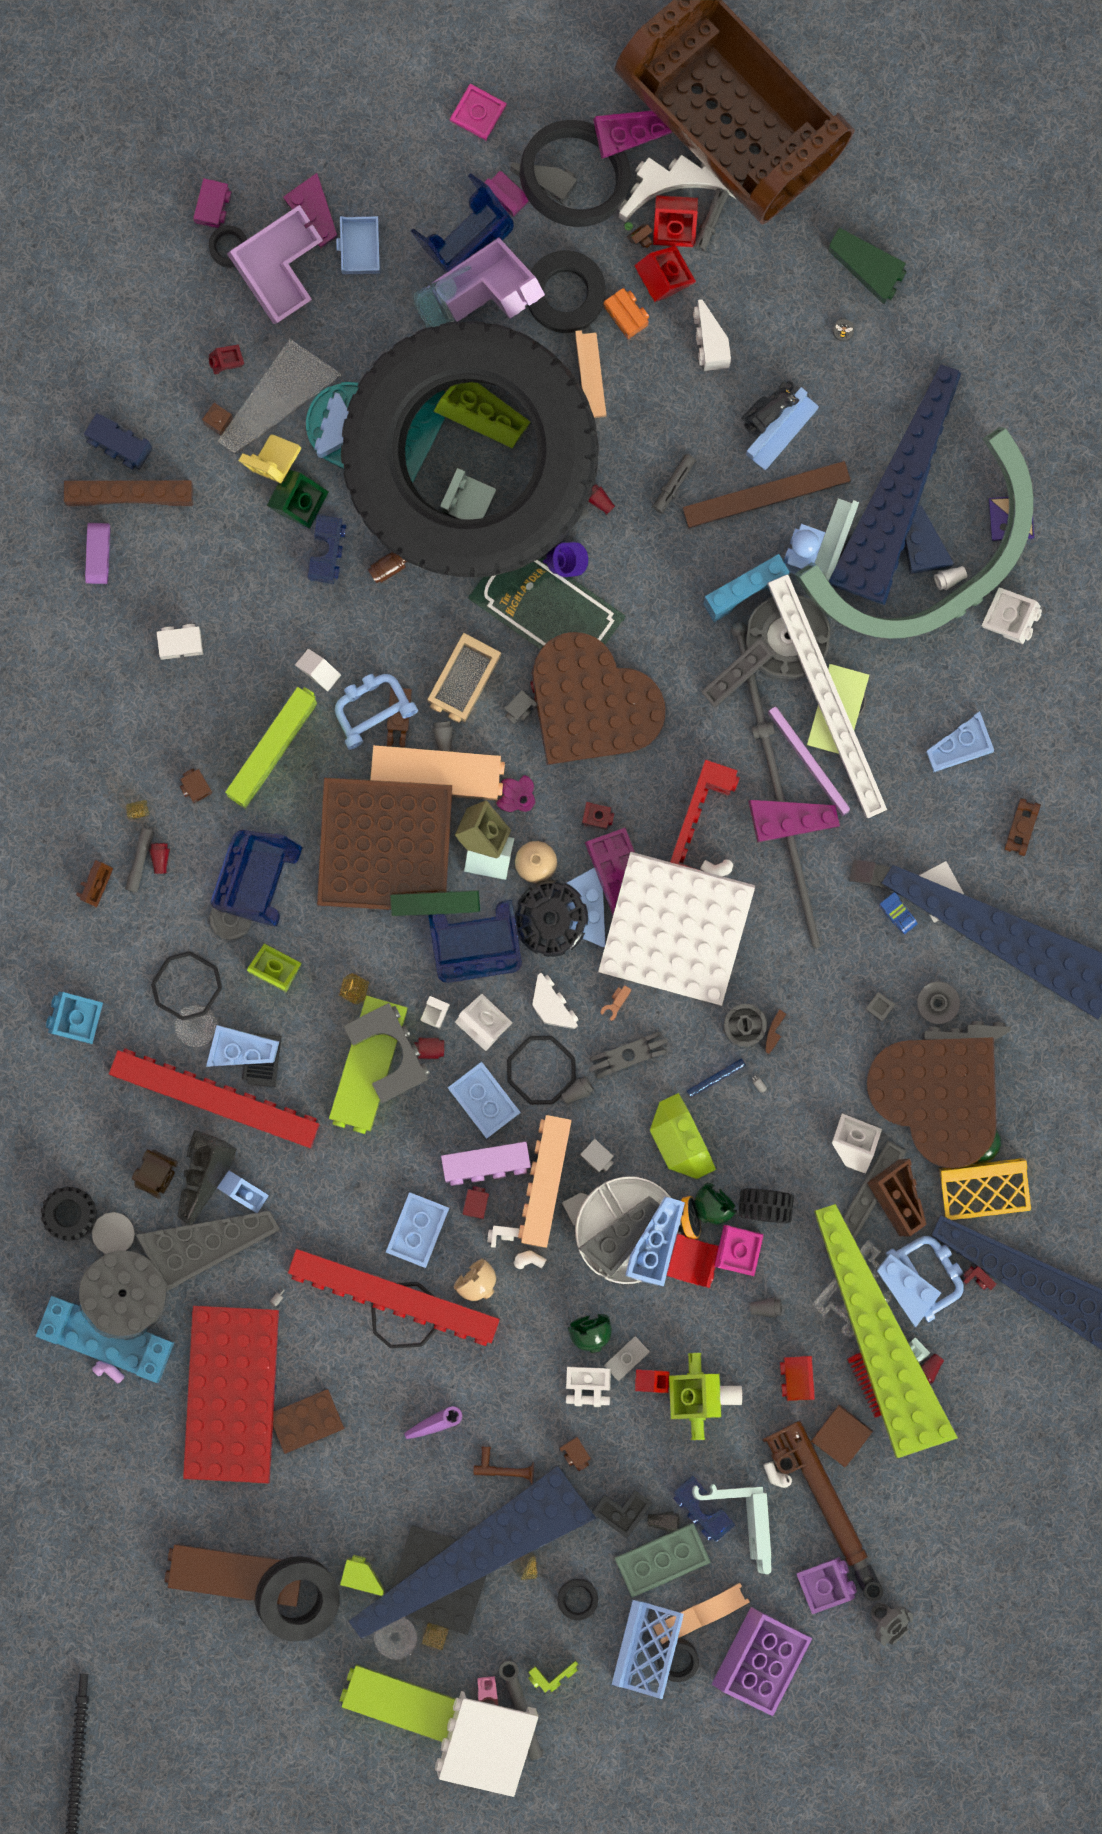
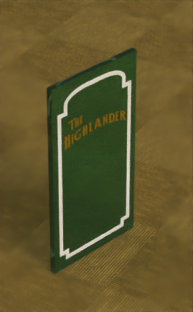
(549, 608)

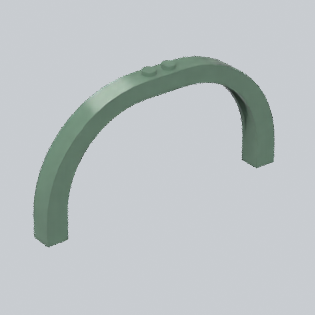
(970, 593)

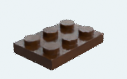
(306, 1421)

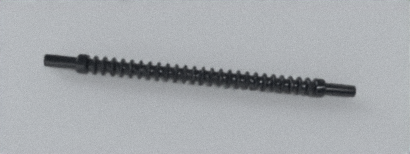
(81, 1700)

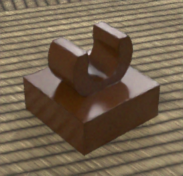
(640, 235)

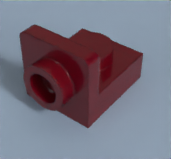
(225, 358)
(983, 1279)

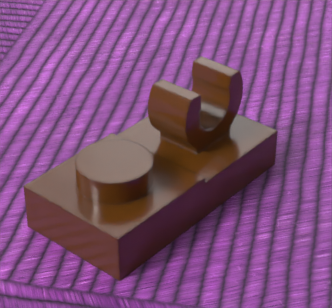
(96, 883)

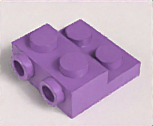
(827, 1585)

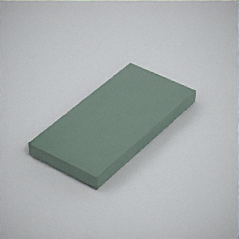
(662, 1560)

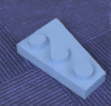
(962, 745)
(239, 1047)
(908, 1288)

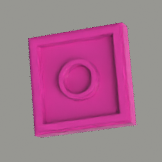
(478, 112)
(739, 1250)

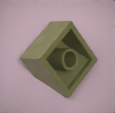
(483, 830)

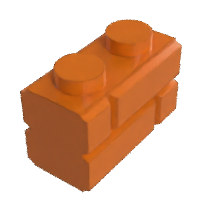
(626, 313)

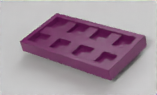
(610, 859)

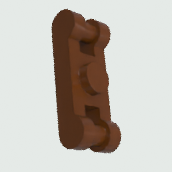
(1022, 827)

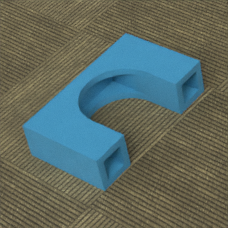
(724, 599)

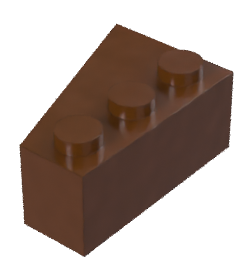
(898, 1197)

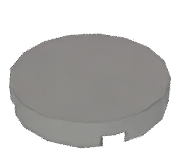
(113, 1233)

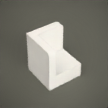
(434, 1012)

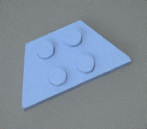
(592, 895)

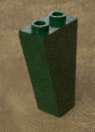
(869, 264)

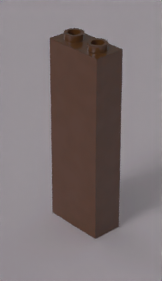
(222, 1573)

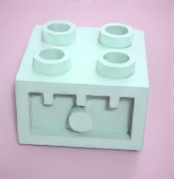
(467, 497)

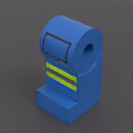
(898, 913)

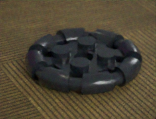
(563, 918)

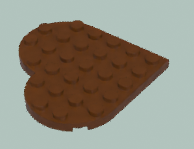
(590, 704)
(941, 1093)

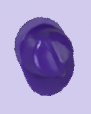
(567, 559)

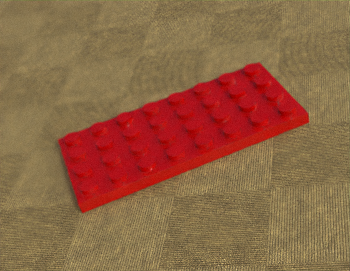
(231, 1394)

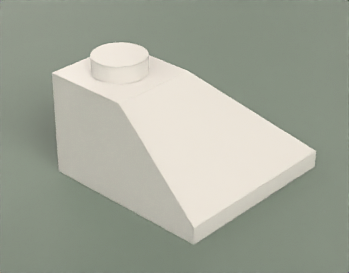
(856, 1142)

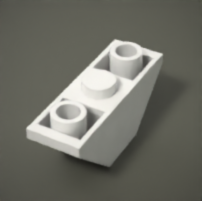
(551, 1005)

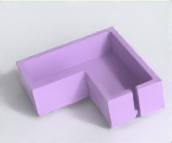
(266, 260)
(494, 276)

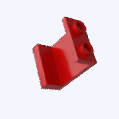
(693, 1261)

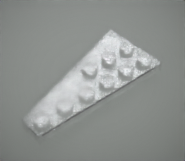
(284, 388)

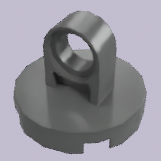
(893, 1625)

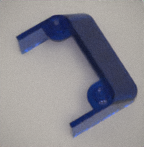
(477, 231)

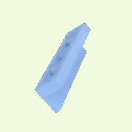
(782, 431)

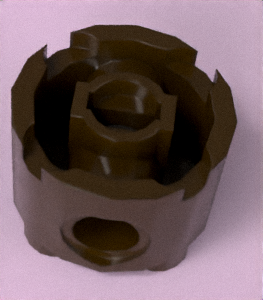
(154, 1173)

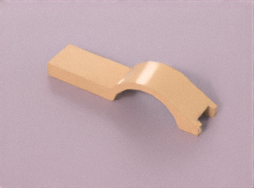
(706, 1612)

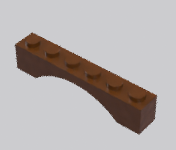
(109, 492)

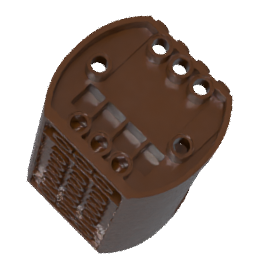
(714, 49)

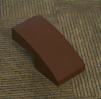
(772, 1037)

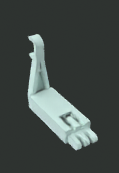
(757, 1520)

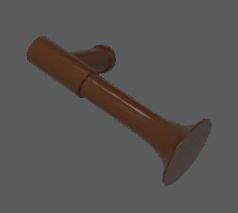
(486, 1470)

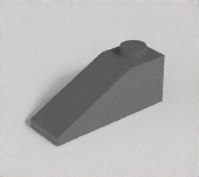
(552, 180)

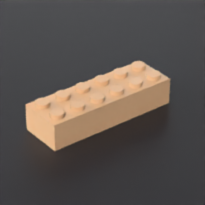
(546, 1181)

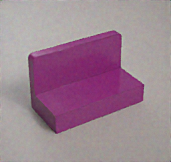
(508, 193)

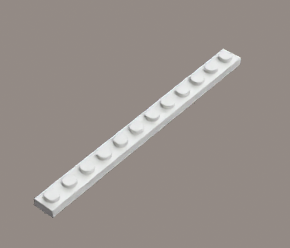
(827, 696)

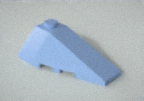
(654, 1249)

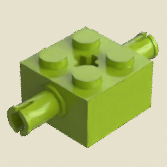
(695, 1396)

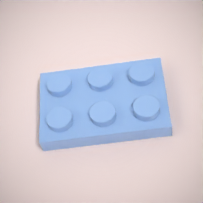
(484, 1100)
(417, 1230)

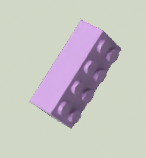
(486, 1162)

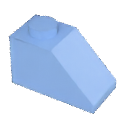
(242, 1191)

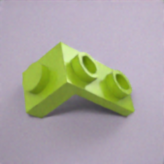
(538, 1679)

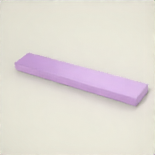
(809, 761)

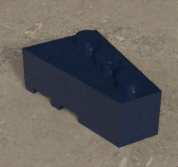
(117, 442)
(924, 547)

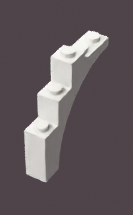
(657, 180)

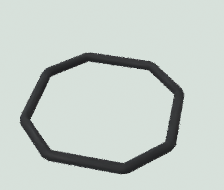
(160, 973)
(573, 1069)
(402, 1345)

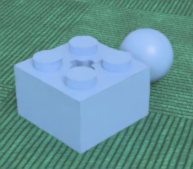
(804, 549)

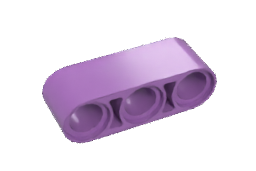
(97, 553)

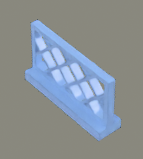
(633, 1640)

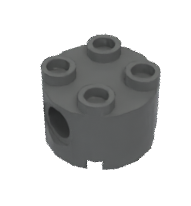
(744, 1025)

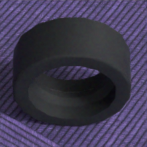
(216, 235)
(575, 1615)
(692, 1668)

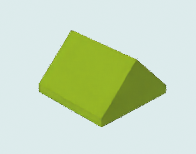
(274, 967)

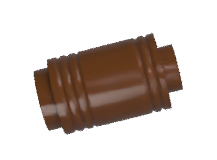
(386, 567)

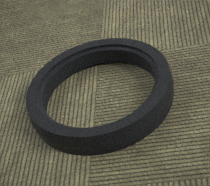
(553, 210)

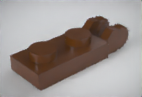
(396, 721)

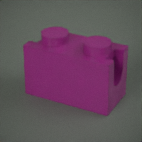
(212, 203)

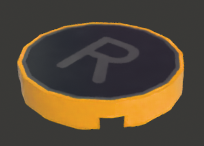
(690, 1222)

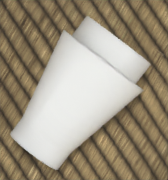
(947, 578)

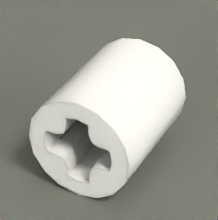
(731, 1395)

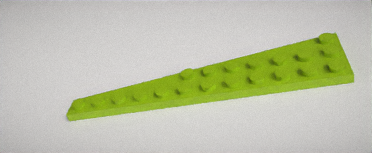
(899, 1384)

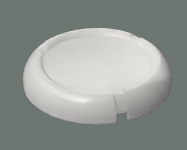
(605, 1206)

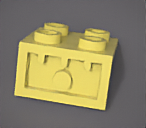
(273, 459)

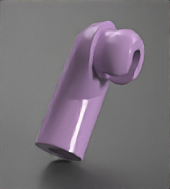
(109, 1369)

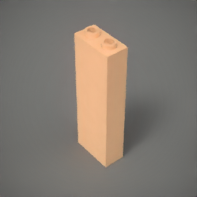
(469, 774)

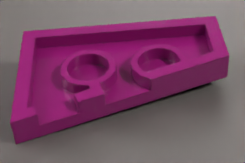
(313, 202)

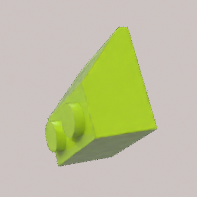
(361, 1576)

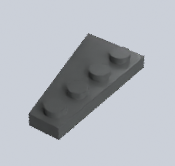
(618, 1240)

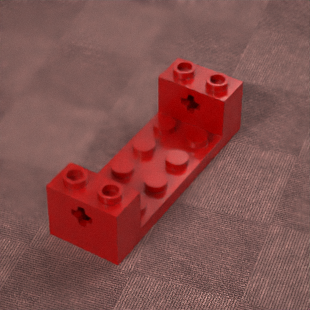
(712, 777)

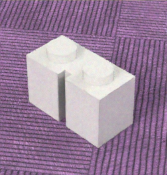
(179, 642)

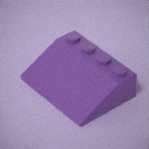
(761, 1661)

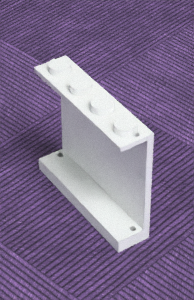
(486, 1745)

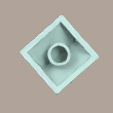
(490, 866)

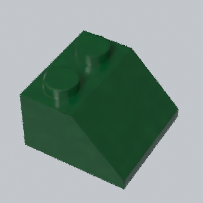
(298, 498)

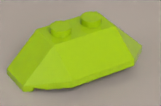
(680, 1139)

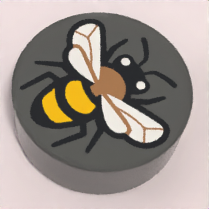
(843, 330)

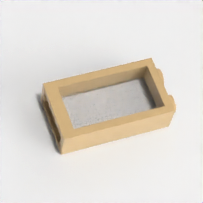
(463, 678)

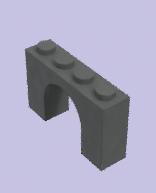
(385, 1022)

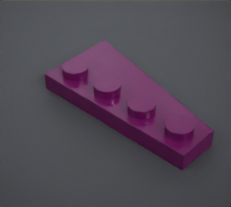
(627, 130)
(787, 819)

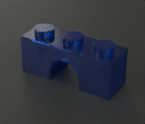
(325, 568)
(714, 1525)

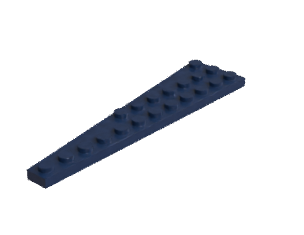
(880, 535)
(1044, 956)
(1050, 1289)

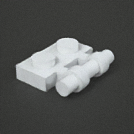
(588, 1379)

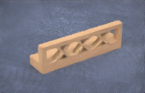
(590, 371)

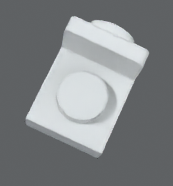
(506, 1234)

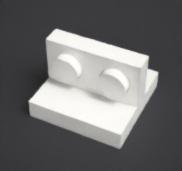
(483, 1022)

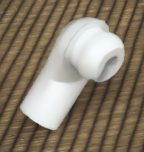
(775, 1477)

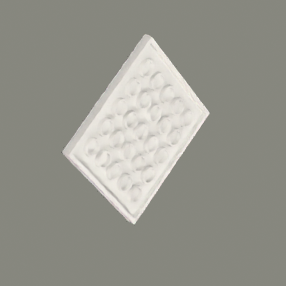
(676, 928)

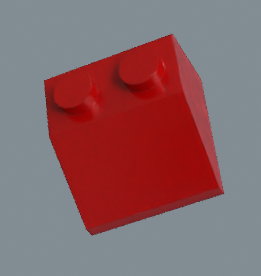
(675, 221)
(664, 273)
(798, 1378)

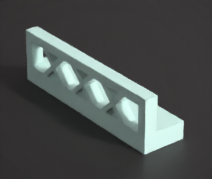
(835, 536)

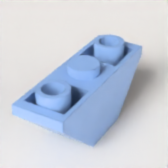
(332, 427)

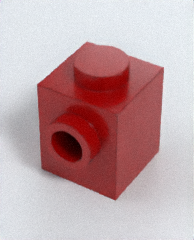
(652, 1381)

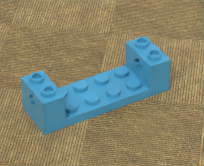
(67, 1327)

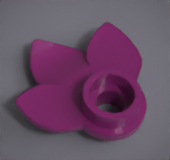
(514, 792)

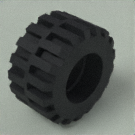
(766, 1205)
(50, 1208)

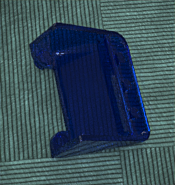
(252, 875)
(476, 946)

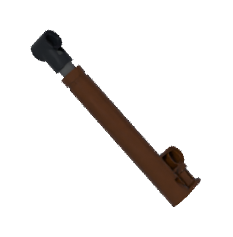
(796, 1446)

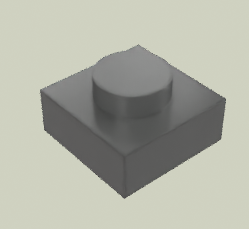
(880, 1006)

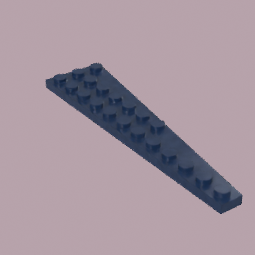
(521, 1526)

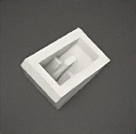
(318, 669)

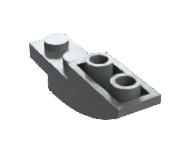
(975, 1030)

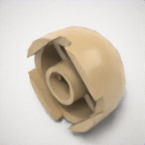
(536, 862)
(477, 1282)

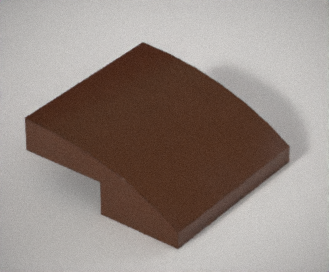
(842, 1436)

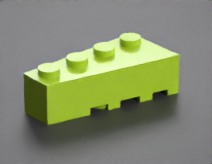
(482, 412)

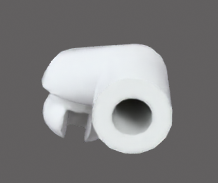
(720, 869)
(528, 1257)

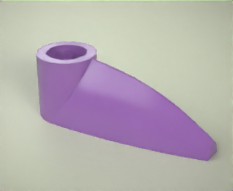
(434, 1423)

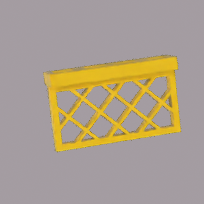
(983, 1170)

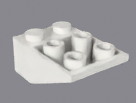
(714, 343)

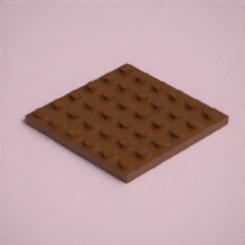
(382, 841)

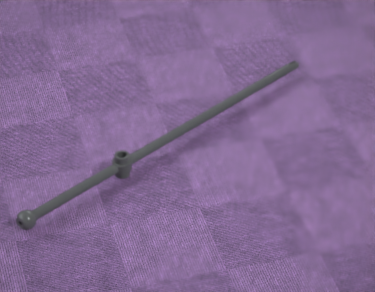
(764, 731)

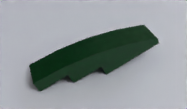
(435, 903)

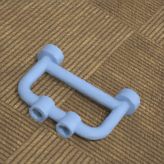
(353, 693)
(942, 1253)

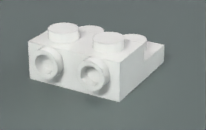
(1012, 615)

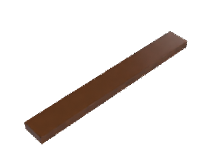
(766, 494)

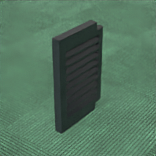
(263, 1073)

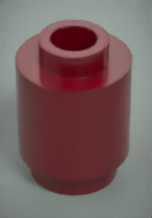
(430, 1048)

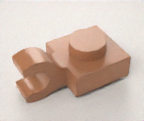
(619, 998)

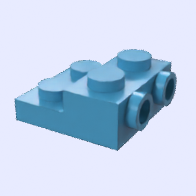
(74, 1017)

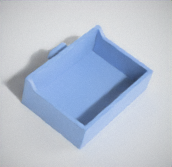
(359, 245)

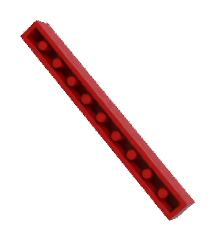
(214, 1099)
(393, 1296)

